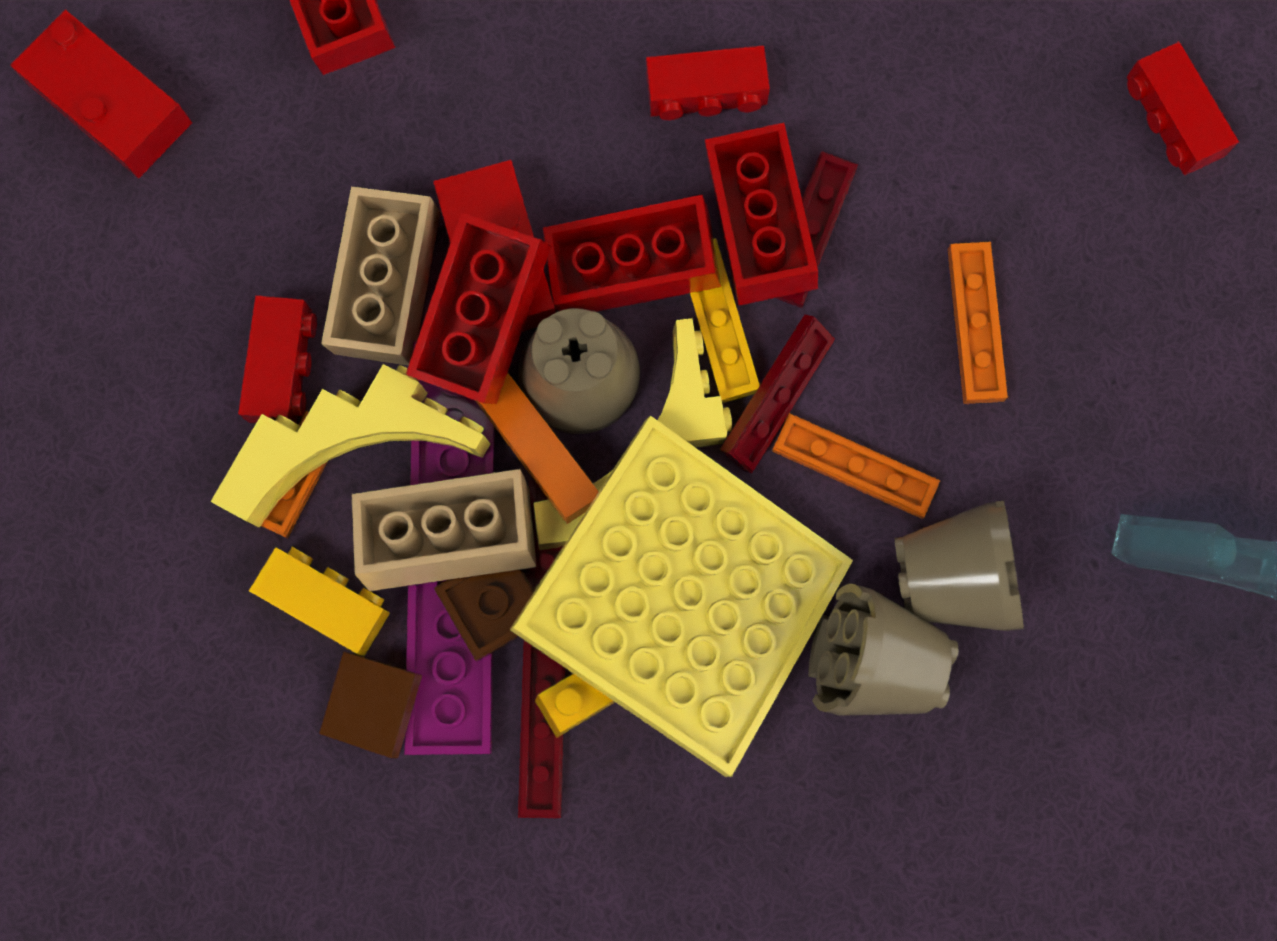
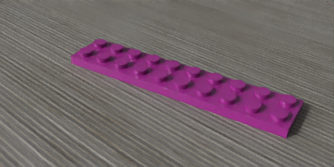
(455, 691)

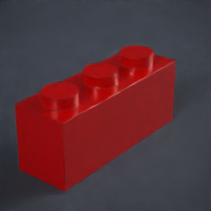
(707, 82)
(1181, 109)
(277, 359)

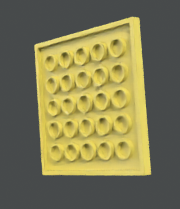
(684, 596)

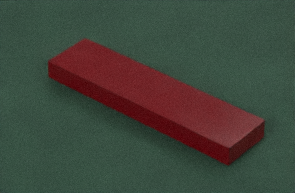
(822, 206)
(777, 394)

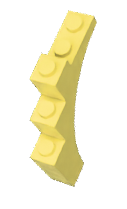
(685, 412)
(284, 452)

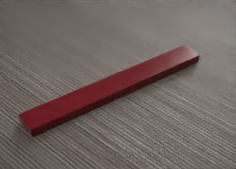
(539, 748)

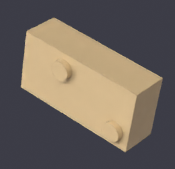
(381, 275)
(443, 530)

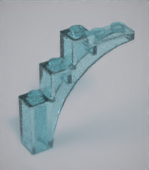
(1198, 552)

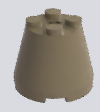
(583, 393)
(962, 571)
(878, 658)

